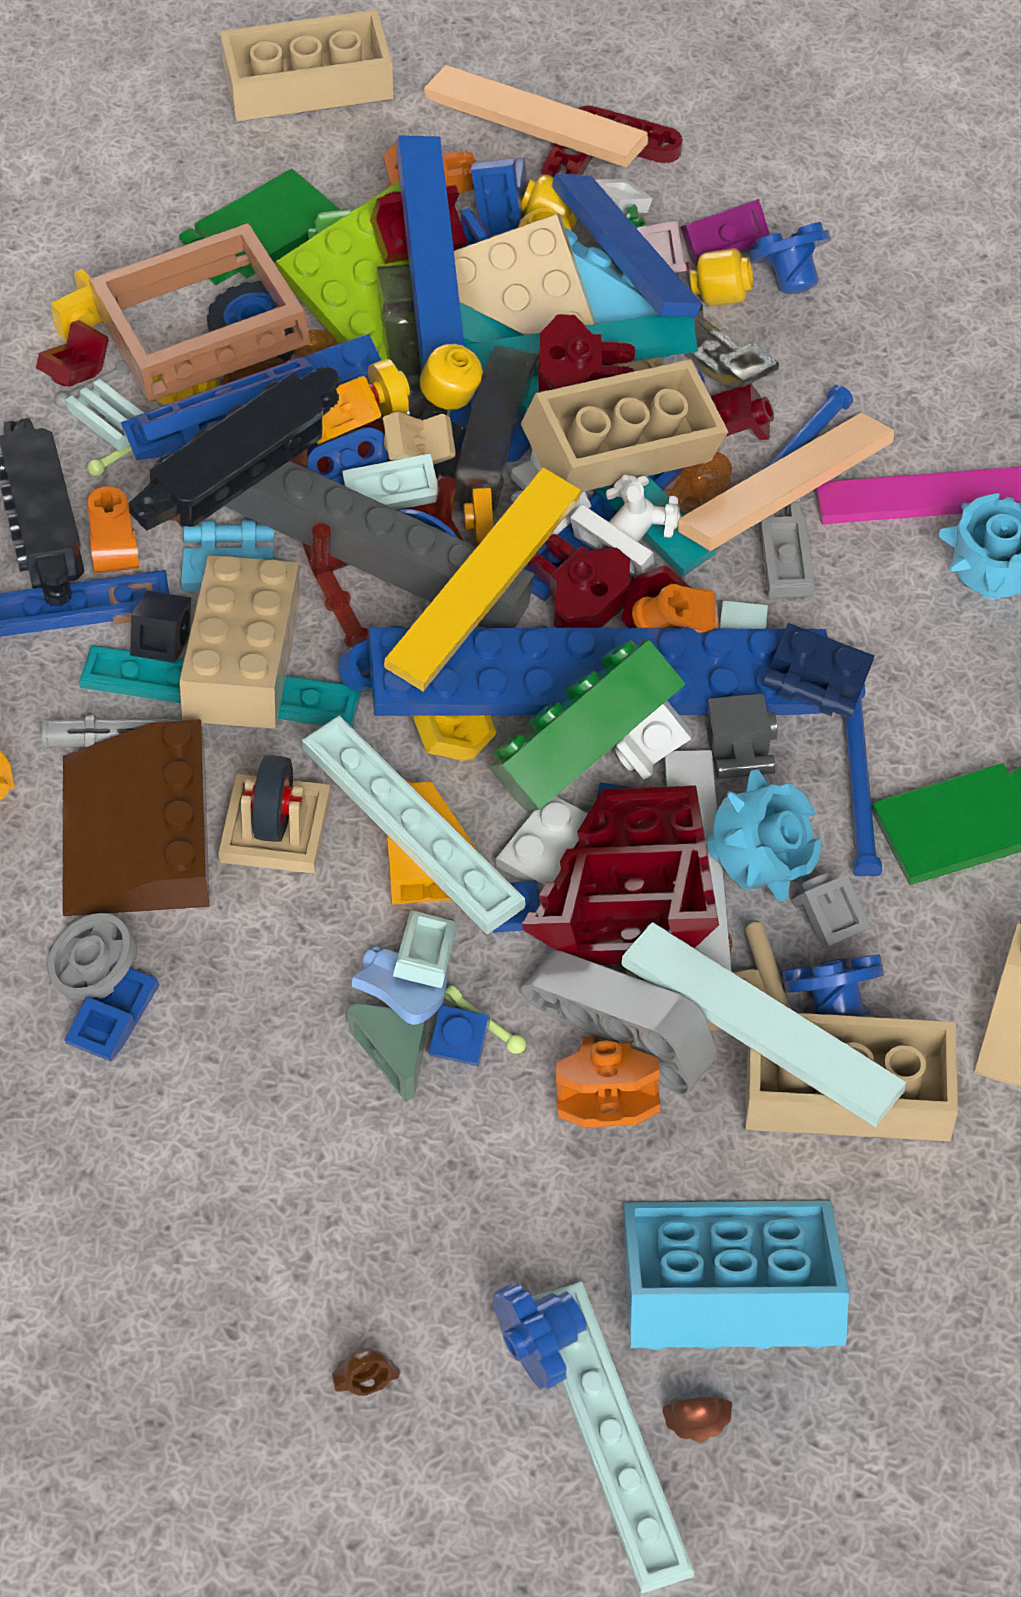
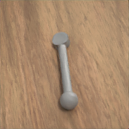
(121, 368)

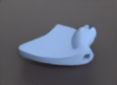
(407, 998)

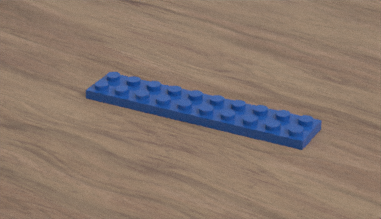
(532, 667)

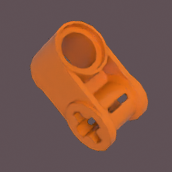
(111, 531)
(678, 608)

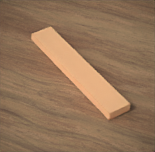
(536, 116)
(785, 481)

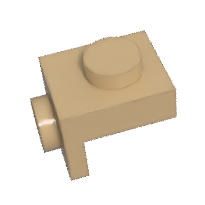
(414, 437)

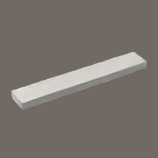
(696, 768)

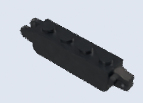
(237, 451)
(41, 510)

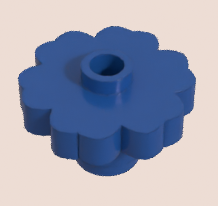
(538, 1331)

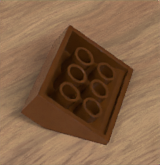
(136, 822)

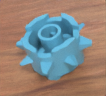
(988, 546)
(765, 836)

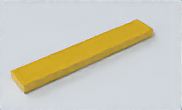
(482, 579)

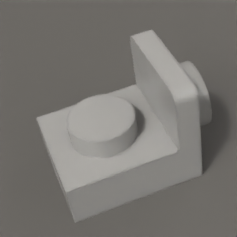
(832, 908)

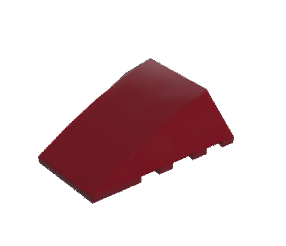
(633, 865)

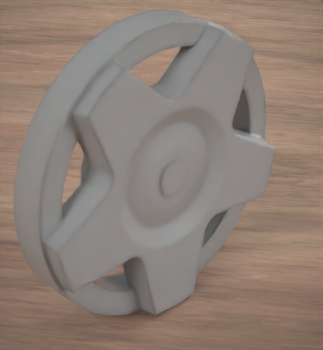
(92, 960)

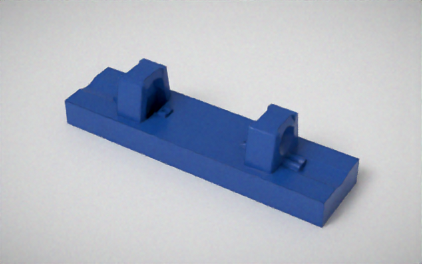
(189, 412)

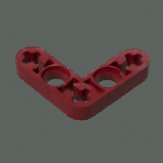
(656, 134)

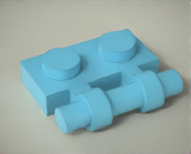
(209, 533)

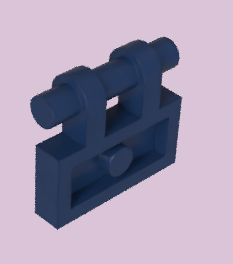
(822, 663)

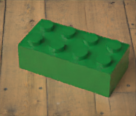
(586, 725)

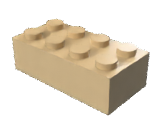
(307, 65)
(625, 426)
(240, 642)
(911, 1049)

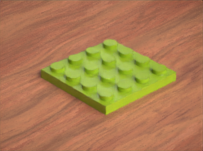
(338, 275)

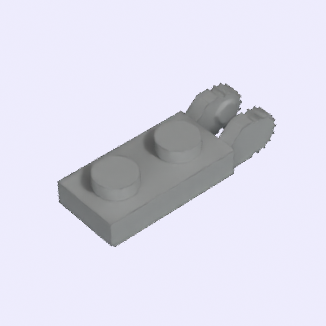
(787, 554)

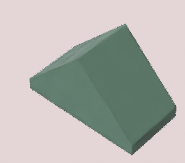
(391, 1044)

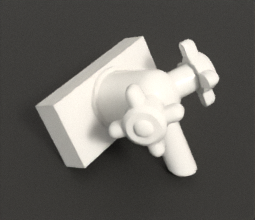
(627, 524)

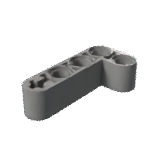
(624, 1012)

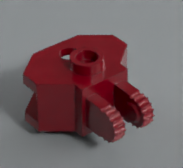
(575, 355)
(586, 586)

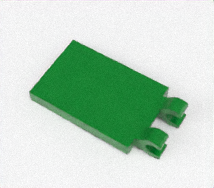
(276, 212)
(953, 823)

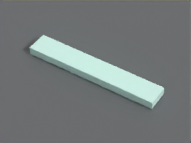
(413, 824)
(766, 1025)
(621, 1456)

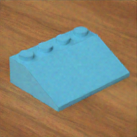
(734, 1275)

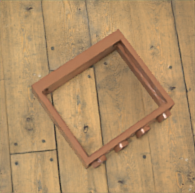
(213, 352)

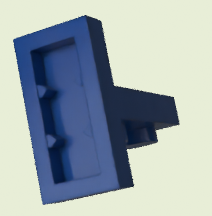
(499, 193)

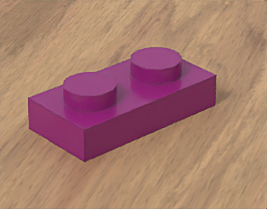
(728, 229)

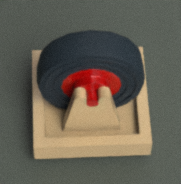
(275, 819)

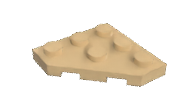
(524, 277)

